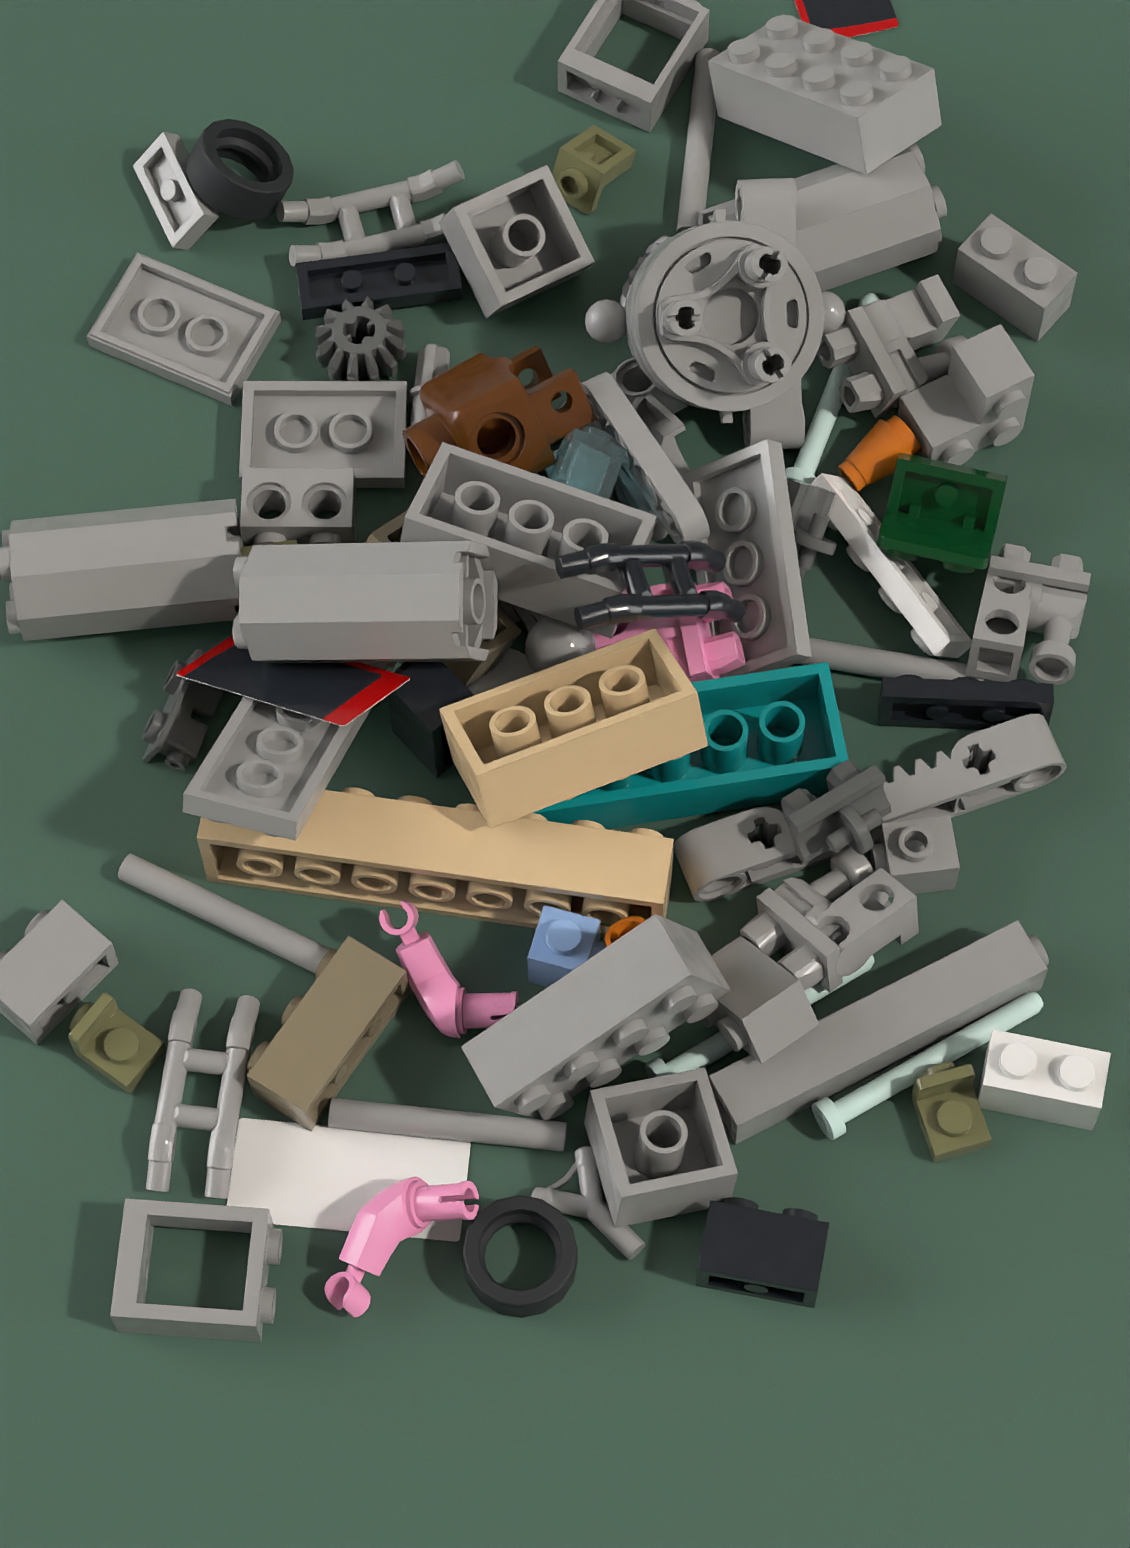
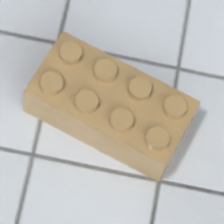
(573, 727)

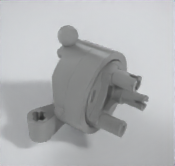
(730, 314)

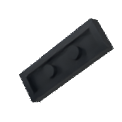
(386, 277)
(960, 702)

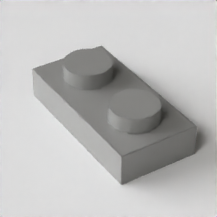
(170, 193)

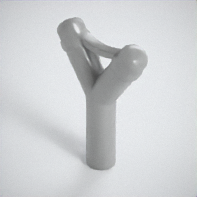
(590, 1203)

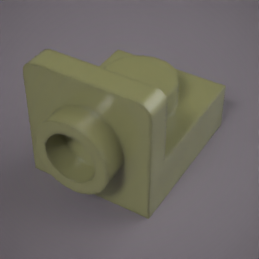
(589, 165)
(114, 1042)
(949, 1111)

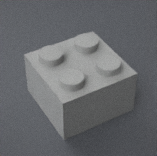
(516, 241)
(659, 1147)

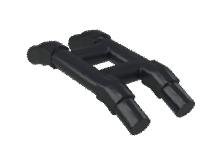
(639, 600)

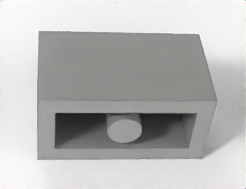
(1014, 277)
(52, 970)
(764, 1005)

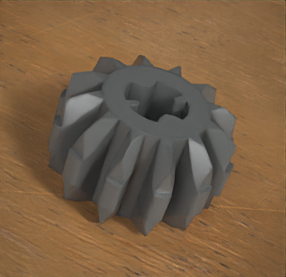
(360, 342)

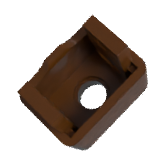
(493, 415)

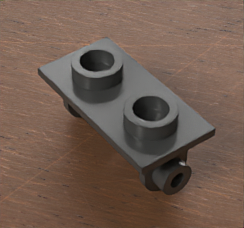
(172, 729)

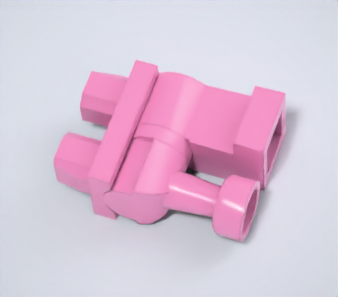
(688, 639)

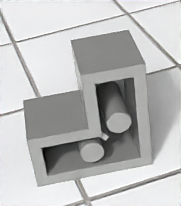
(975, 403)

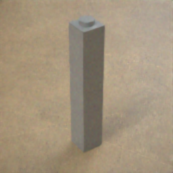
(880, 1030)

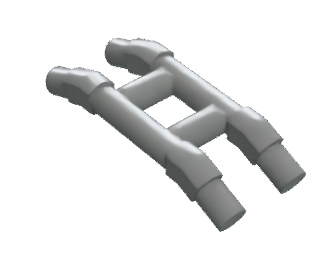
(347, 209)
(222, 1120)

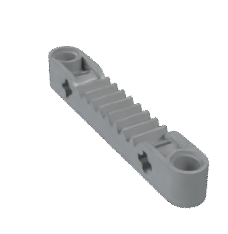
(1014, 755)

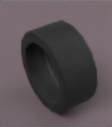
(226, 189)
(508, 1212)

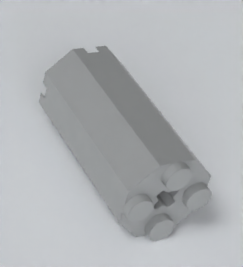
(861, 221)
(121, 569)
(365, 602)

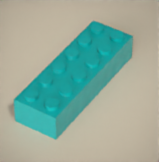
(763, 743)

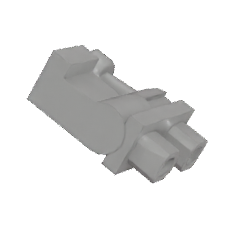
(881, 342)
(1032, 599)
(837, 937)

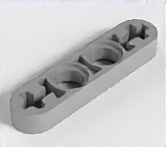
(646, 461)

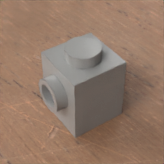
(918, 853)

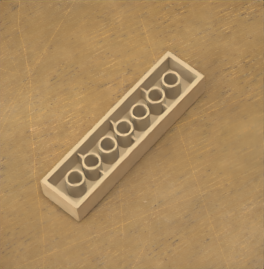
(448, 861)

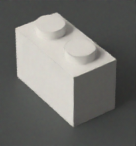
(1043, 1080)

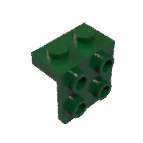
(942, 513)

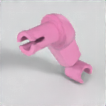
(435, 987)
(385, 1221)

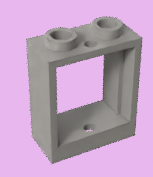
(619, 91)
(133, 1261)

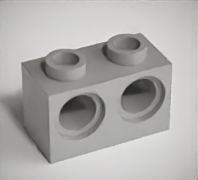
(299, 496)

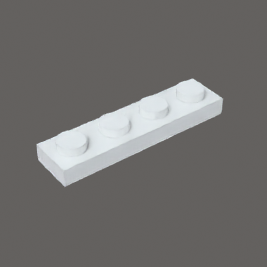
(900, 581)

